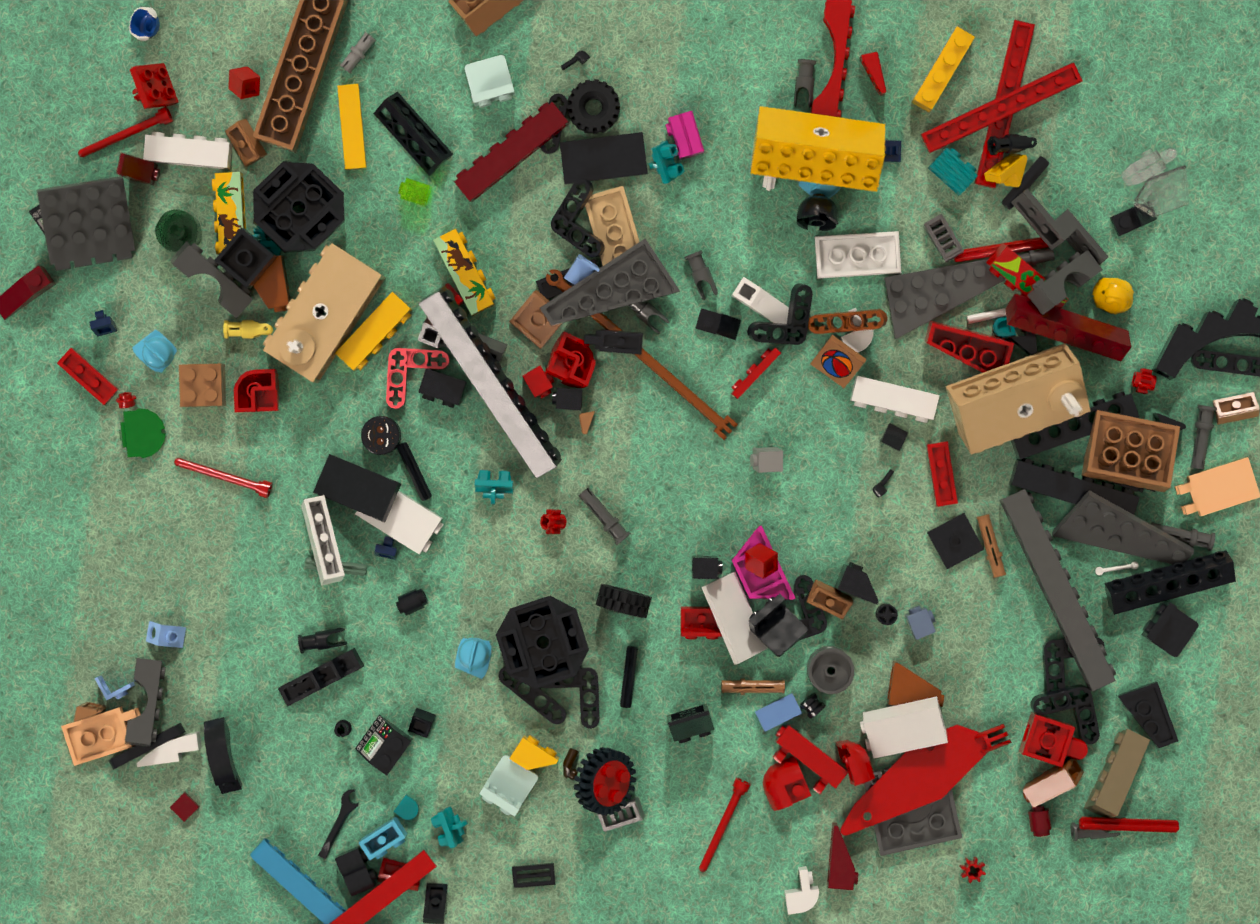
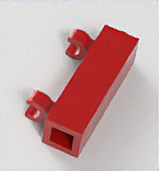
(810, 755)

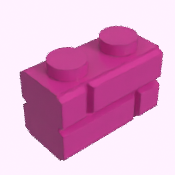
(685, 135)

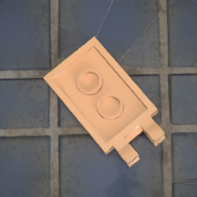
(1220, 487)
(98, 735)

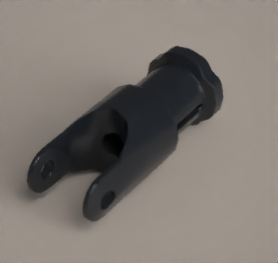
(1010, 143)
(318, 640)

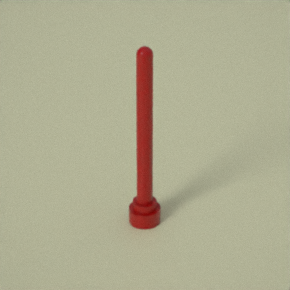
(161, 117)
(259, 487)
(739, 789)

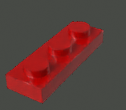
(754, 372)
(88, 376)
(942, 474)

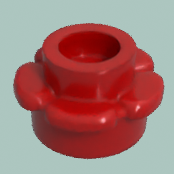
(126, 400)

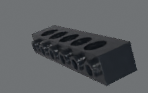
(1023, 448)
(1170, 582)

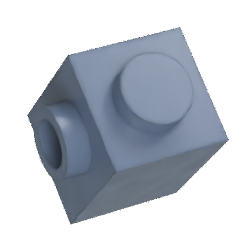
(920, 621)

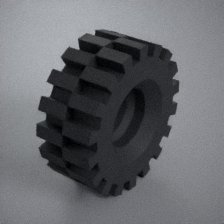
(600, 92)
(623, 601)

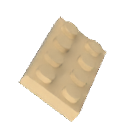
(612, 222)

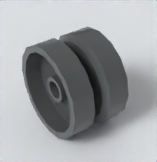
(828, 657)

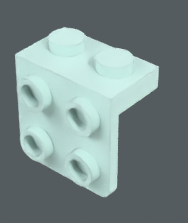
(489, 81)
(508, 786)

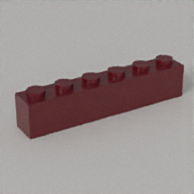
(511, 152)
(1069, 328)

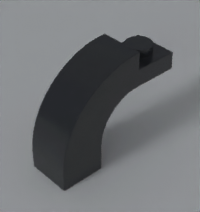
(220, 755)

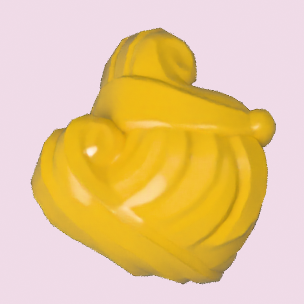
(1113, 295)

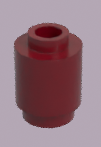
(1039, 821)

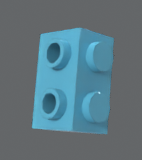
(382, 838)

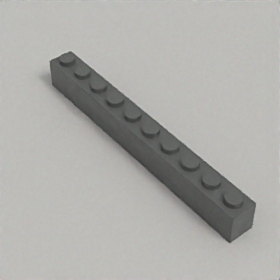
(1057, 590)

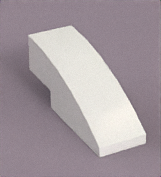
(172, 750)

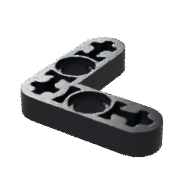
(570, 218)
(792, 326)
(809, 621)
(1062, 653)
(579, 682)
(1077, 705)

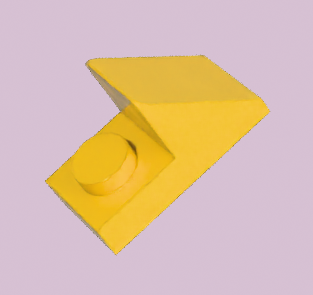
(1008, 170)

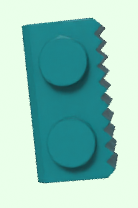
(953, 171)

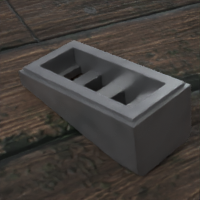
(936, 221)
(639, 815)

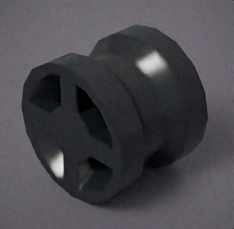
(890, 614)
(812, 705)

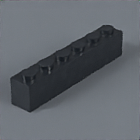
(1066, 486)

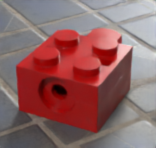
(1051, 740)

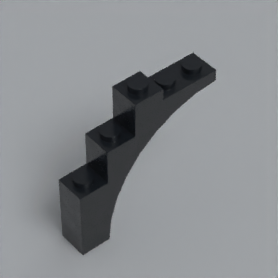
(1185, 342)

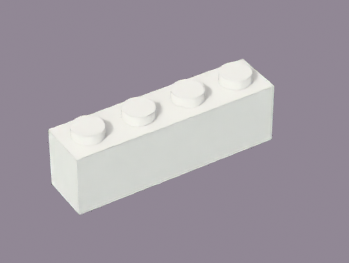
(188, 152)
(894, 398)
(322, 540)

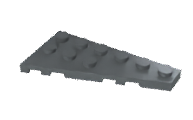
(624, 281)
(930, 293)
(1110, 527)

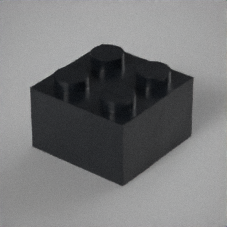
(245, 258)

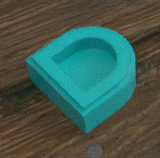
(1001, 328)
(407, 808)

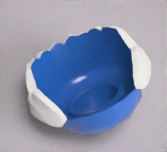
(144, 23)

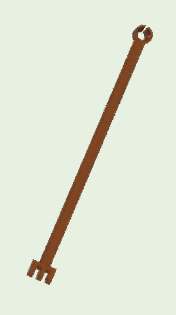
(659, 369)

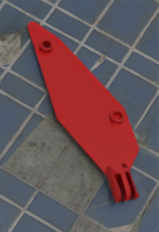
(922, 776)

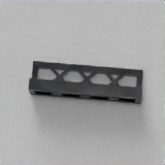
(415, 130)

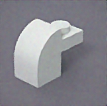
(858, 339)
(802, 898)

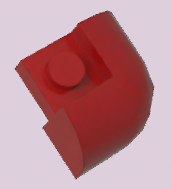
(571, 361)
(257, 391)
(856, 762)
(785, 784)

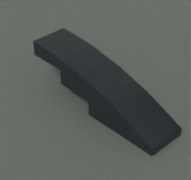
(321, 677)

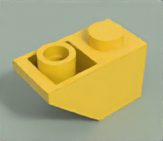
(531, 755)

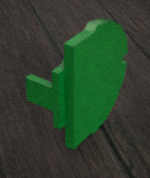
(141, 433)

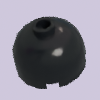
(817, 212)

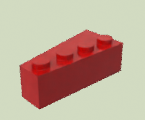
(970, 347)

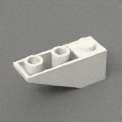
(761, 301)

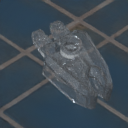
(1148, 166)

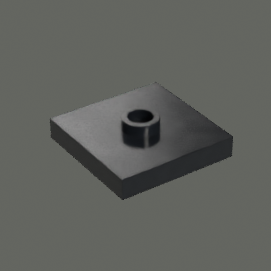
(955, 540)

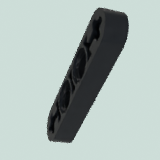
(1231, 366)
(530, 697)
(137, 751)

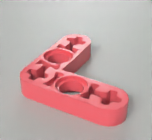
(408, 362)

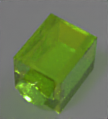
(414, 192)

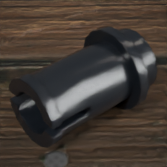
(346, 724)

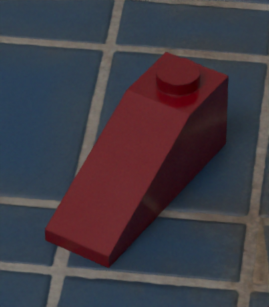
(137, 169)
(25, 291)
(840, 868)

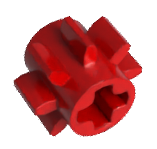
(1144, 381)
(553, 521)
(966, 868)

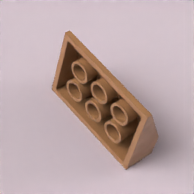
(1131, 451)

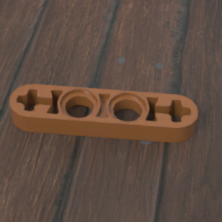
(847, 323)

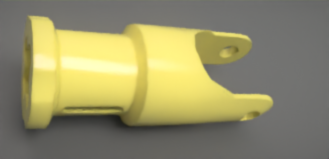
(247, 329)

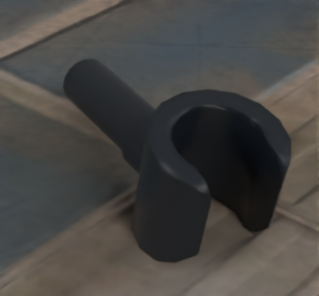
(580, 56)
(879, 489)

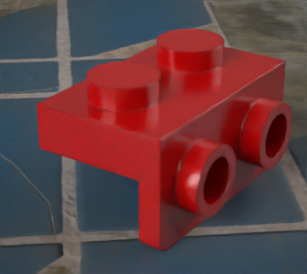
(698, 623)

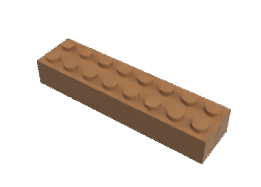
(299, 72)

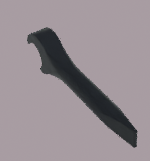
(346, 808)

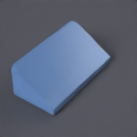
(778, 712)

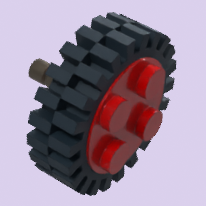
(605, 781)

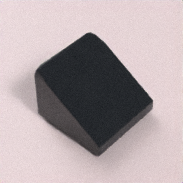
(894, 437)
(421, 722)

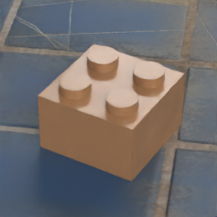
(202, 385)

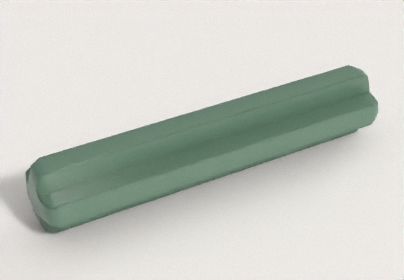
(349, 568)

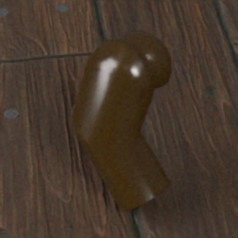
(568, 763)

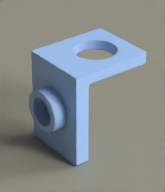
(580, 269)
(166, 635)
(106, 692)

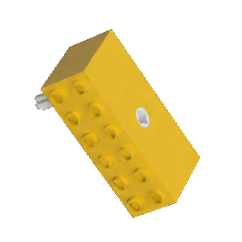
(817, 149)

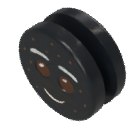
(381, 435)

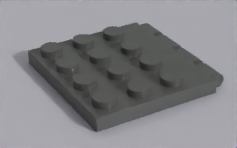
(86, 222)
(919, 827)

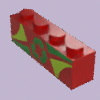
(1015, 271)

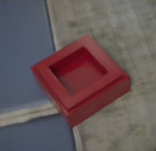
(184, 806)

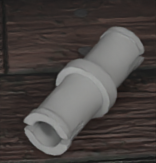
(357, 52)

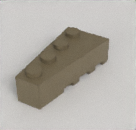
(1117, 774)

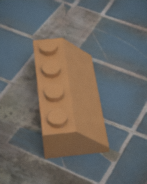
(482, 13)

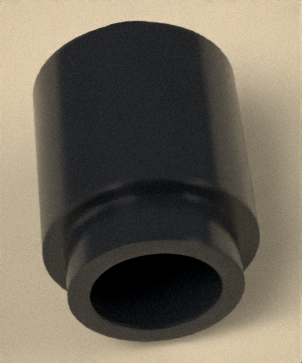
(412, 601)

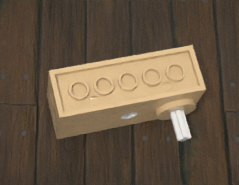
(306, 337)
(1018, 398)

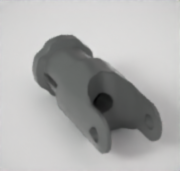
(805, 79)
(700, 272)
(645, 310)
(1077, 833)

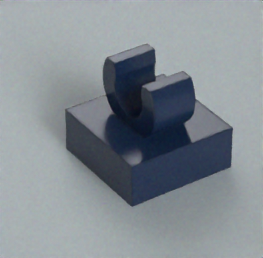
(892, 151)
(103, 324)
(386, 549)

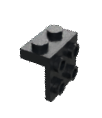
(777, 626)
(1170, 628)

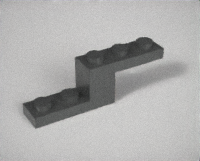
(1059, 229)

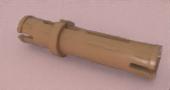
(997, 570)
(752, 686)

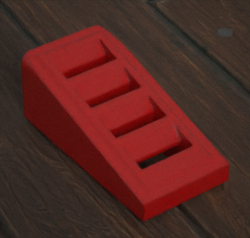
(873, 68)

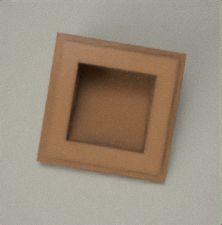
(585, 421)

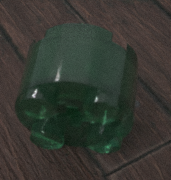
(169, 224)

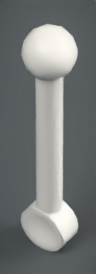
(1099, 571)

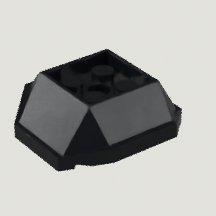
(303, 186)
(520, 636)

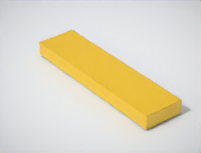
(352, 126)

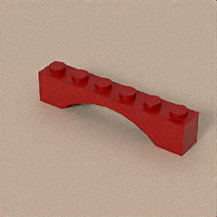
(836, 17)

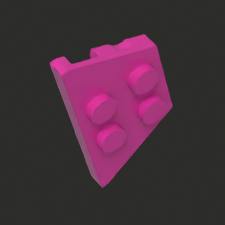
(754, 585)

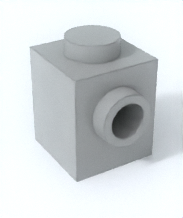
(767, 459)

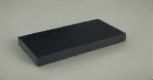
(604, 158)
(357, 488)

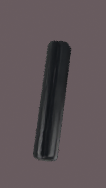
(1027, 180)
(414, 471)
(628, 677)

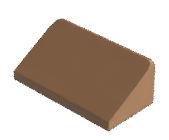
(245, 144)
(1236, 408)
(829, 599)
(88, 709)

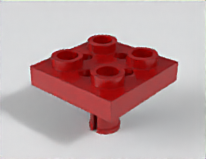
(153, 86)

